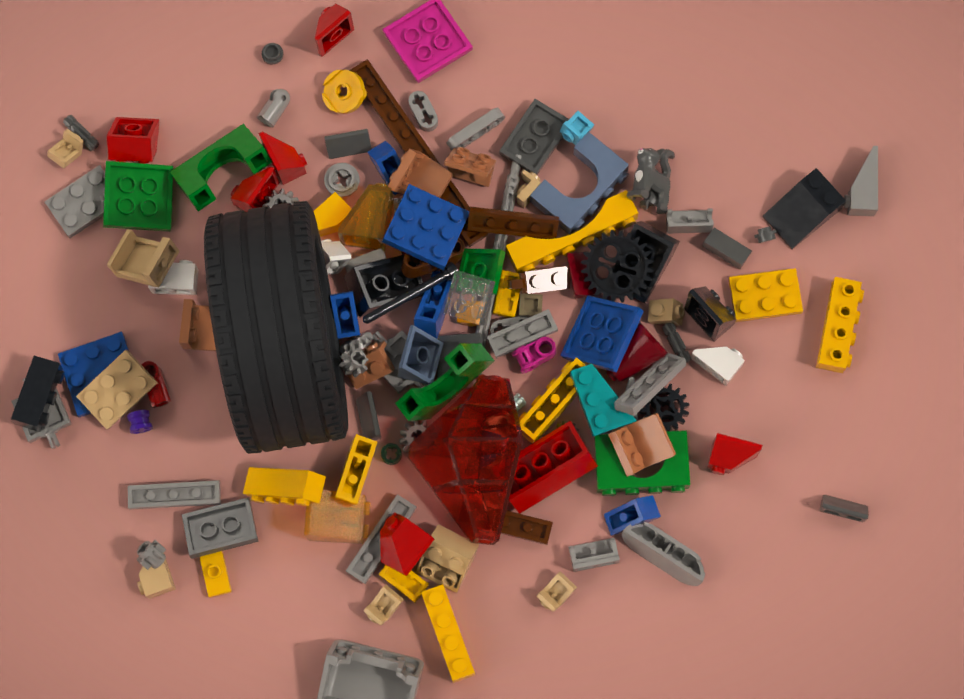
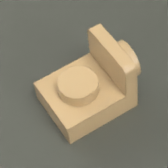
(525, 191)

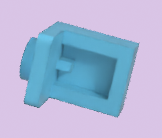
(576, 128)

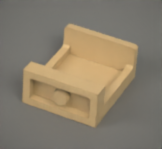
(142, 259)

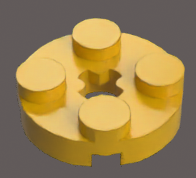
(355, 91)

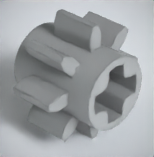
(353, 362)
(151, 554)

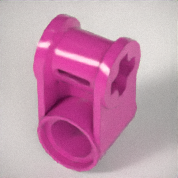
(533, 354)

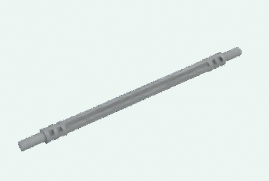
(500, 239)

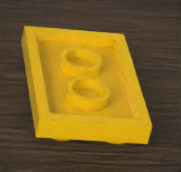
(765, 295)

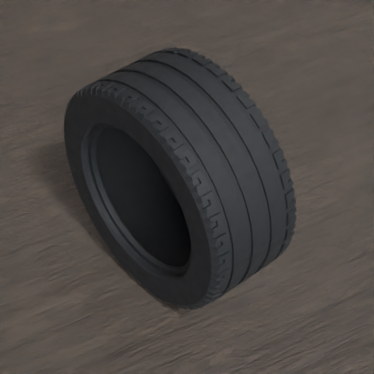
(275, 327)

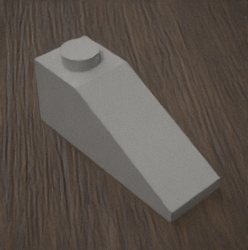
(863, 195)

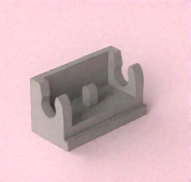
(689, 221)
(594, 554)

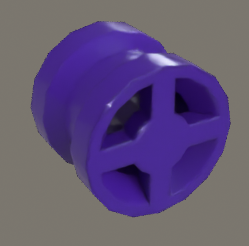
(139, 421)

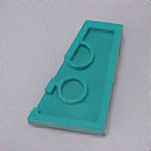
(598, 401)

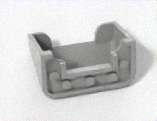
(368, 673)

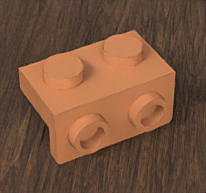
(377, 365)

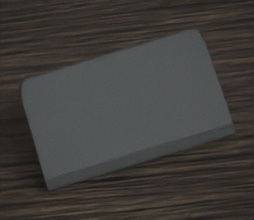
(348, 143)
(726, 248)
(368, 416)
(844, 508)

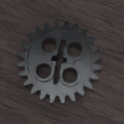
(610, 286)

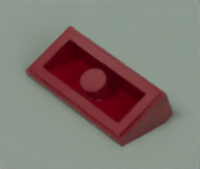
(575, 266)

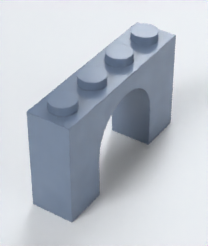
(572, 211)

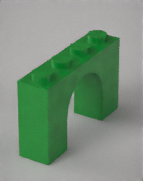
(235, 146)
(466, 364)
(612, 477)

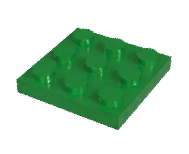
(137, 196)

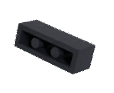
(37, 394)

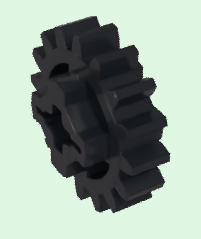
(672, 413)

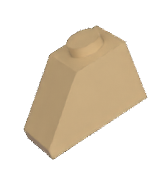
(155, 581)

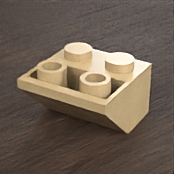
(447, 558)

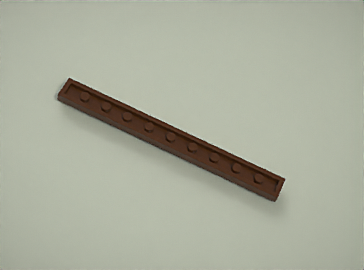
(407, 135)

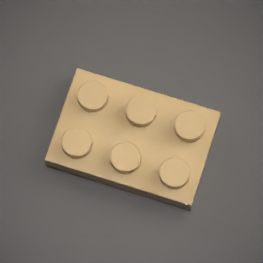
(117, 389)

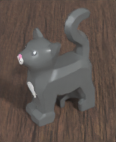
(649, 182)

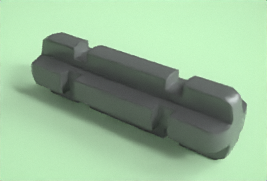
(72, 123)
(675, 341)

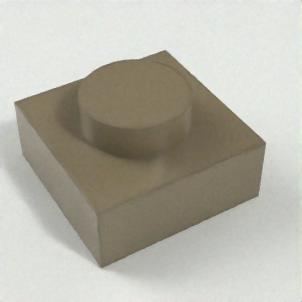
(530, 304)

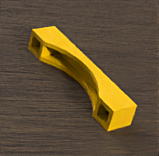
(531, 252)

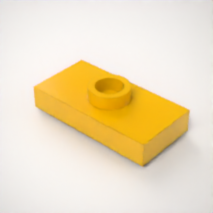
(506, 299)
(215, 574)
(409, 585)

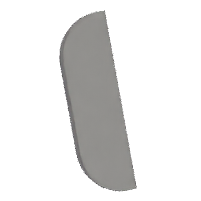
(665, 553)

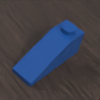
(431, 308)

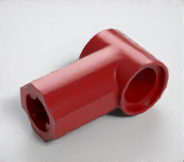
(158, 394)

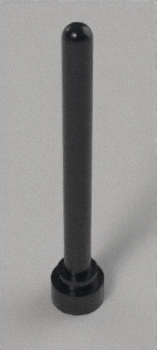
(444, 275)

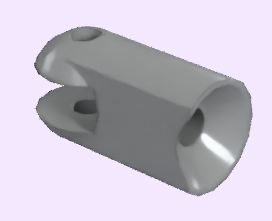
(274, 107)

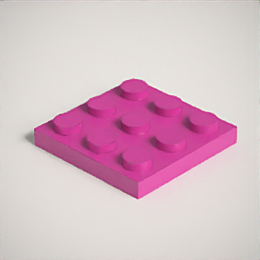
(427, 39)

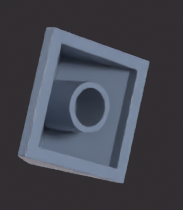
(420, 356)

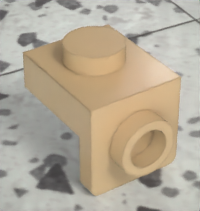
(67, 149)
(666, 311)
(556, 592)
(383, 605)

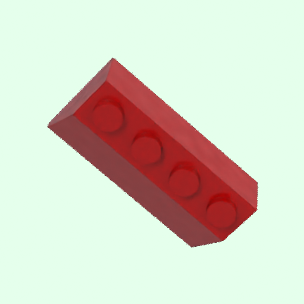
(549, 466)

